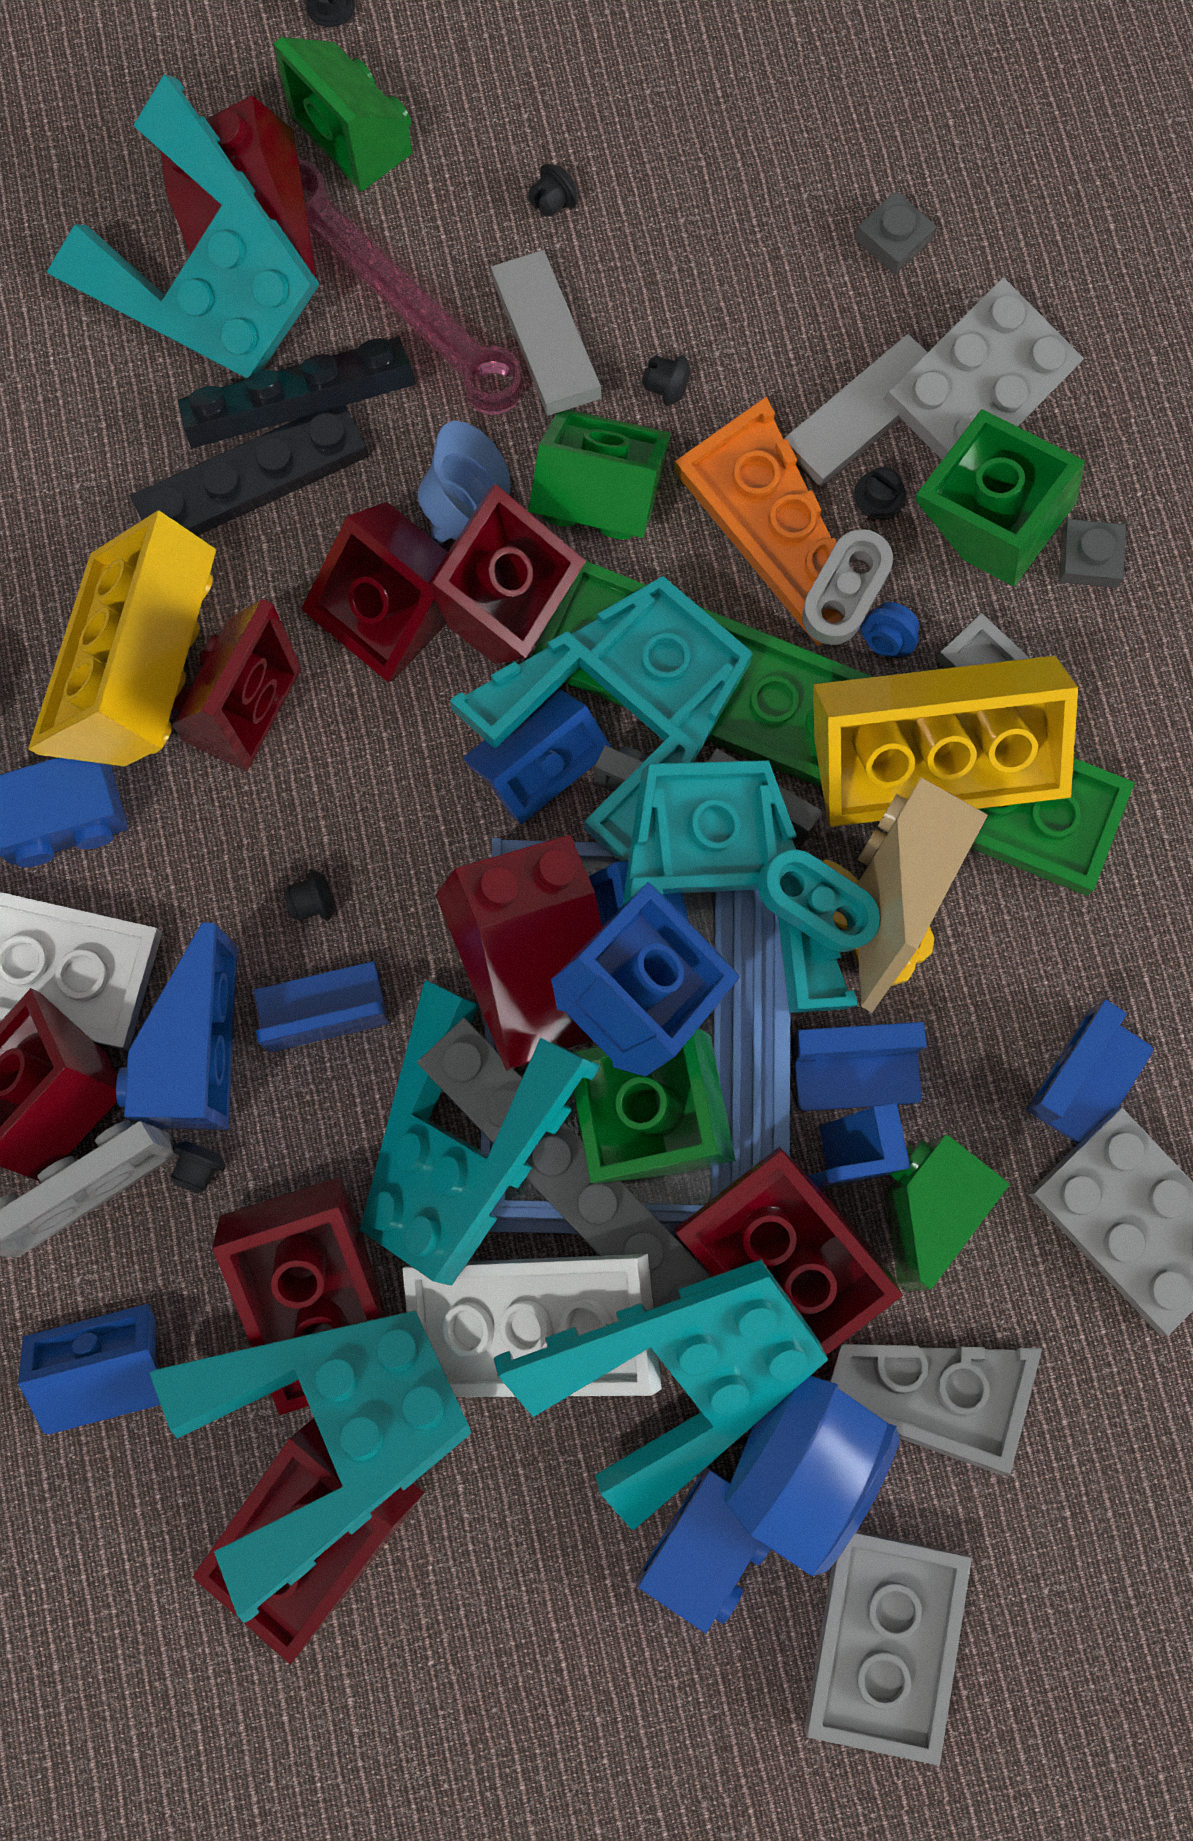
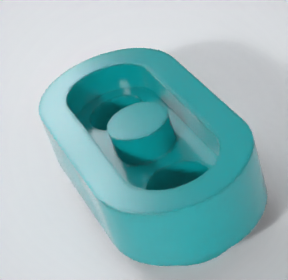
(816, 898)

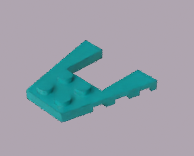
(240, 280)
(651, 655)
(715, 832)
(435, 1189)
(726, 1342)
(378, 1411)

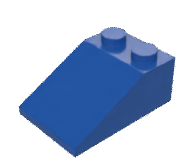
(185, 1048)

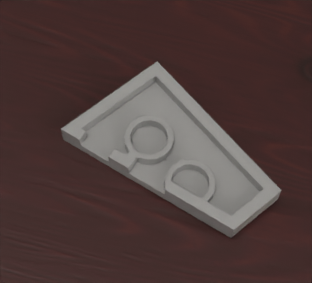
(944, 1399)

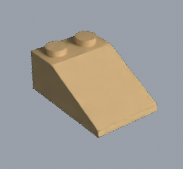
(910, 876)

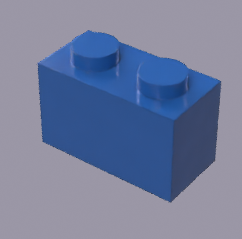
(57, 808)
(701, 1556)

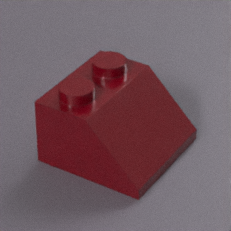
(503, 578)
(377, 589)
(50, 1085)

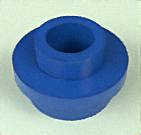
(891, 630)

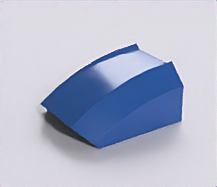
(643, 983)
(811, 1474)

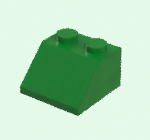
(343, 109)
(598, 473)
(1001, 495)
(654, 1122)
(937, 1208)

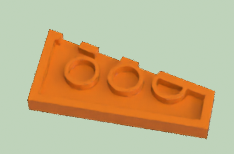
(761, 503)

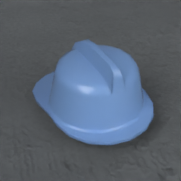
(459, 477)

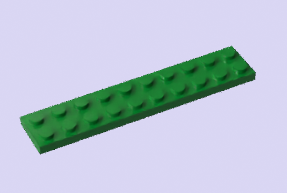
(774, 722)

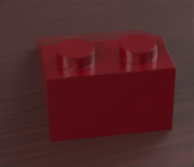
(267, 155)
(238, 687)
(514, 931)
(804, 1242)
(297, 1270)
(293, 1480)

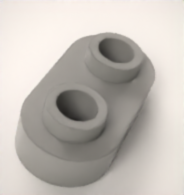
(846, 590)

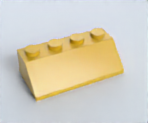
(126, 646)
(972, 730)

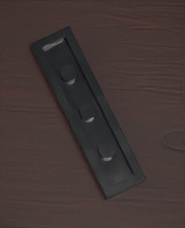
(295, 392)
(256, 471)

